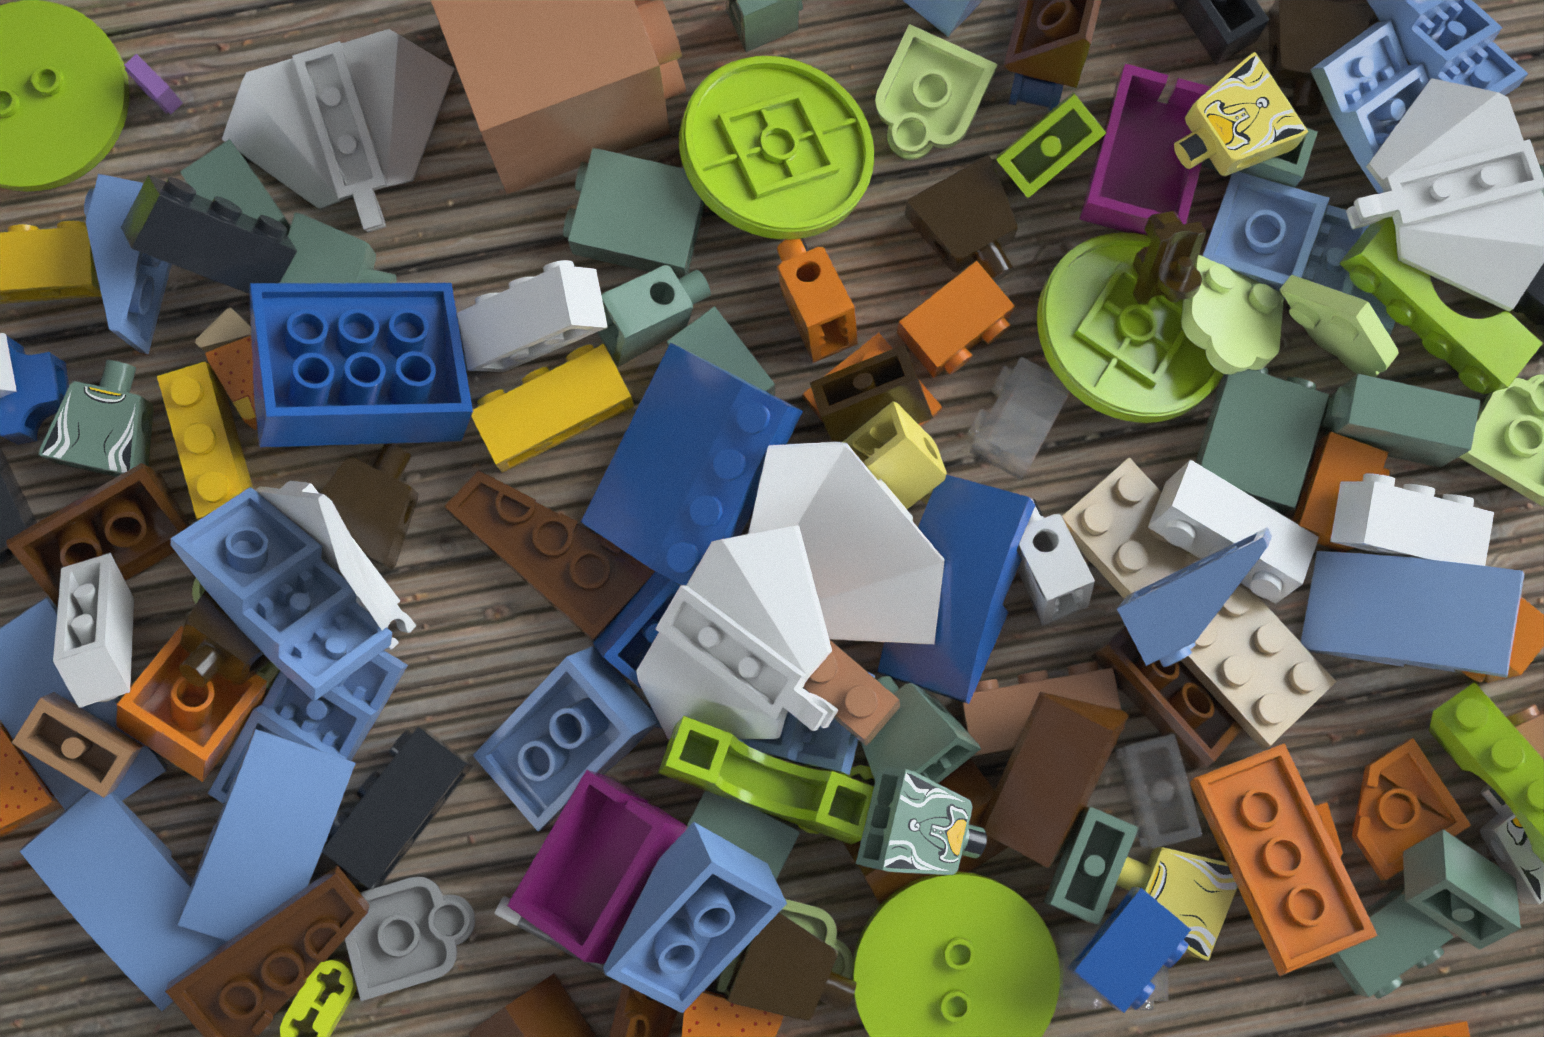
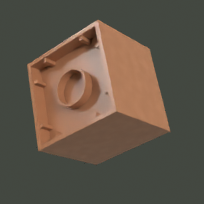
(562, 78)

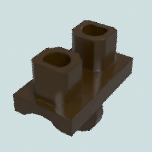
(1169, 260)

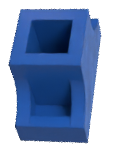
(40, 388)

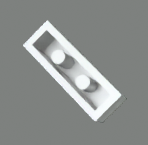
(532, 317)
(1210, 514)
(1410, 521)
(94, 631)

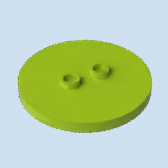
(58, 95)
(776, 147)
(1111, 349)
(955, 962)

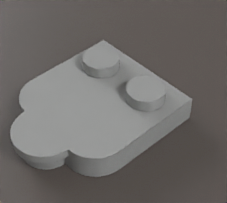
(407, 936)

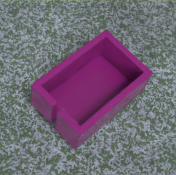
(1136, 158)
(594, 866)

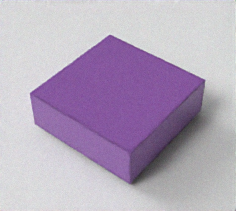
(152, 84)

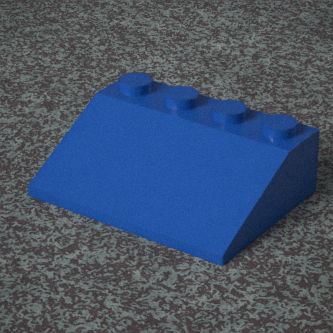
(357, 364)
(688, 464)

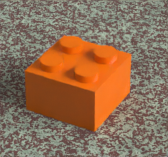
(186, 721)

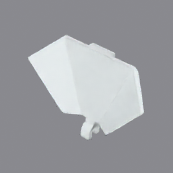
(342, 119)
(1461, 192)
(321, 521)
(864, 552)
(741, 641)

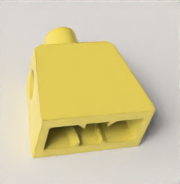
(899, 454)

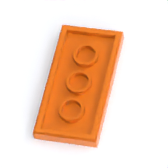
(1282, 859)

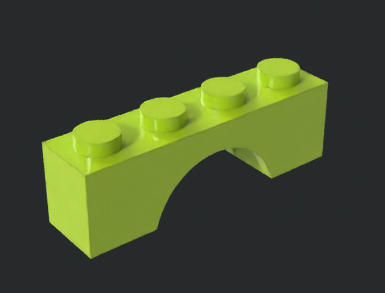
(1482, 350)
(1494, 750)
(794, 793)

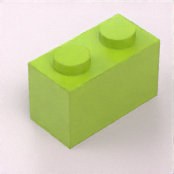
(1050, 145)

